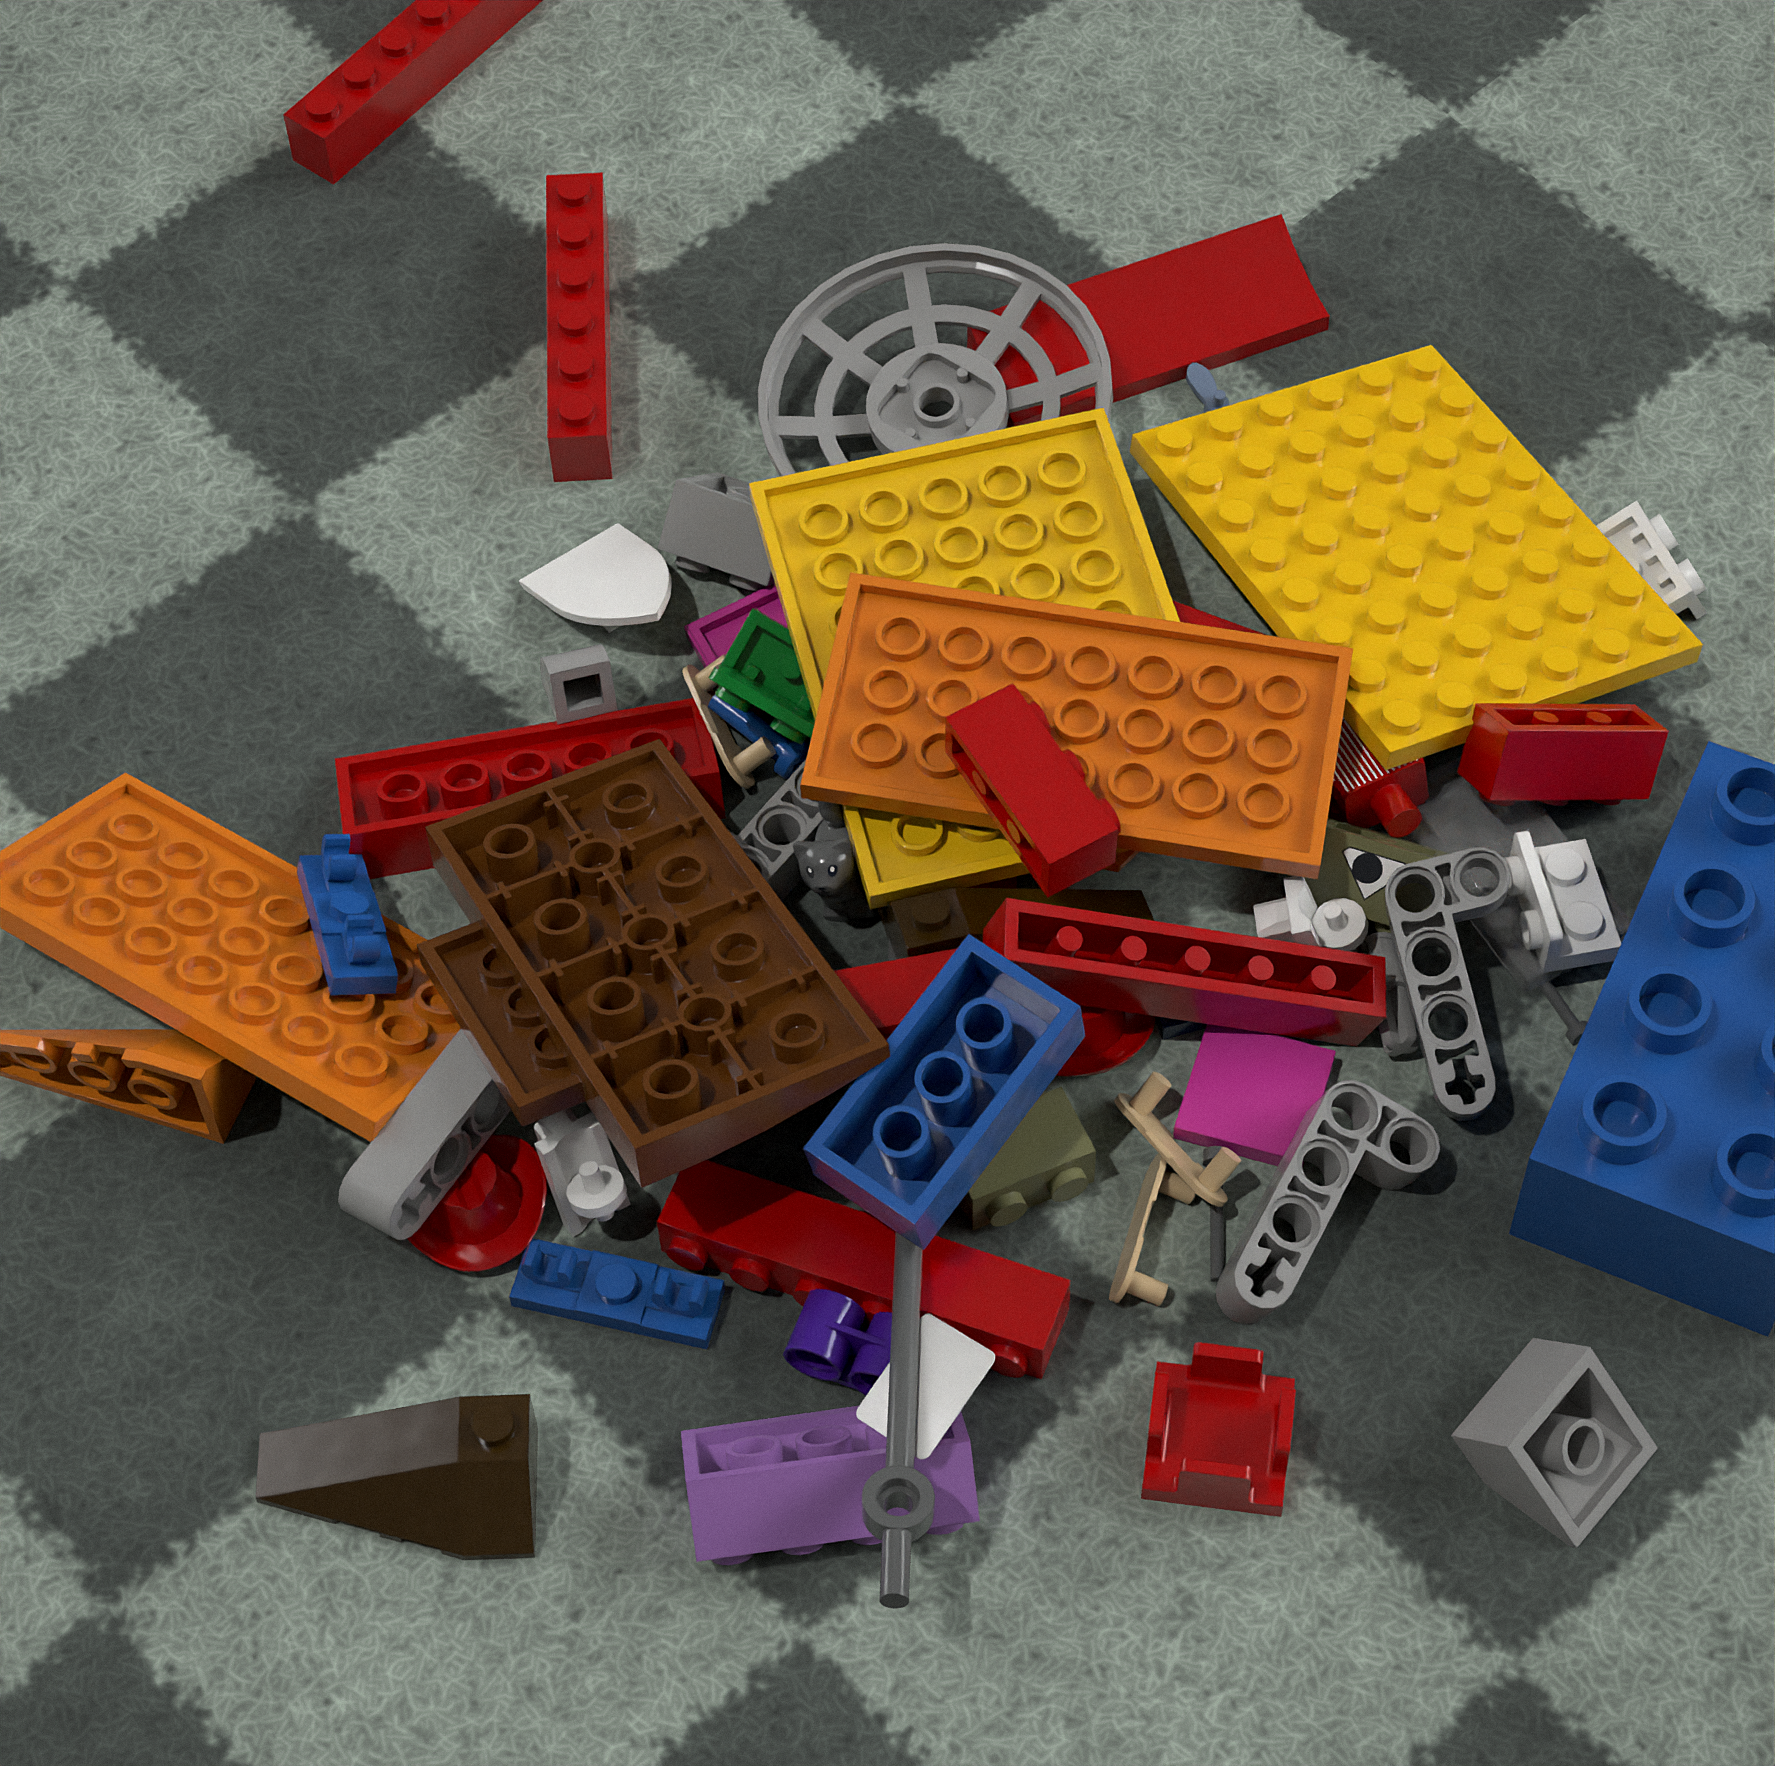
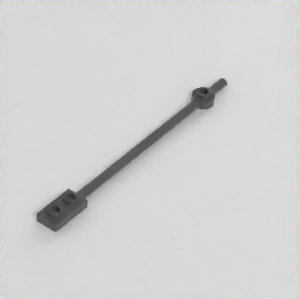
(899, 1482)

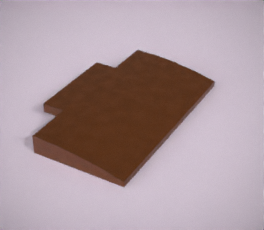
(637, 966)

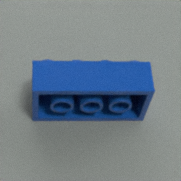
(949, 1094)

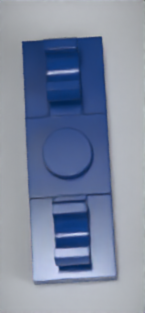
(346, 920)
(617, 1293)

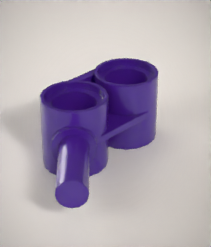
(834, 1345)

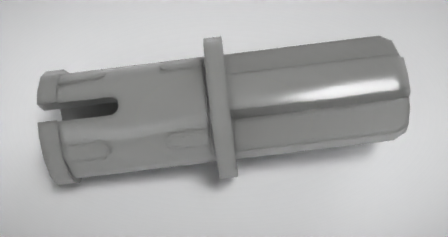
(1398, 1029)

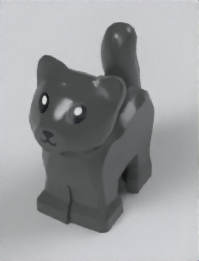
(831, 868)

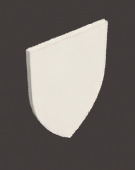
(605, 581)

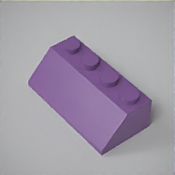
(802, 1483)

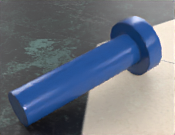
(788, 754)

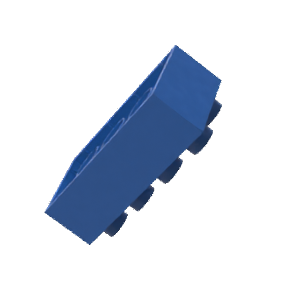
(1668, 1106)

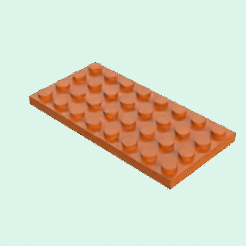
(1187, 729)
(219, 950)

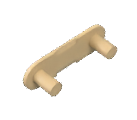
(737, 762)
(1202, 1181)
(1126, 1278)

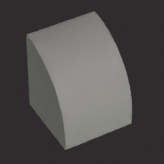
(578, 683)

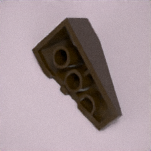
(947, 916)
(423, 1473)

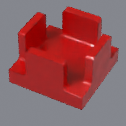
(1219, 1432)

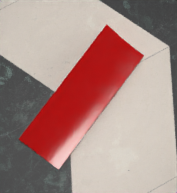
(1175, 310)
(401, 790)

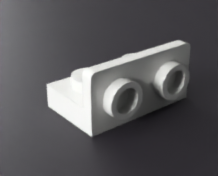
(1647, 548)
(1561, 904)

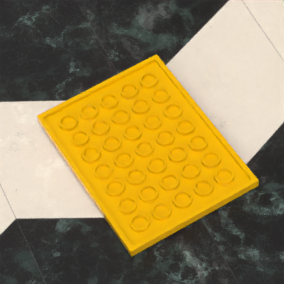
(994, 512)
(1422, 538)

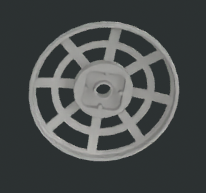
(931, 369)

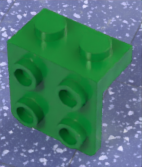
(766, 673)

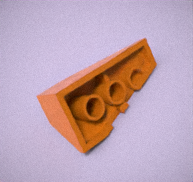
(133, 1072)

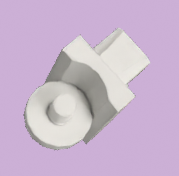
(1298, 919)
(580, 1169)

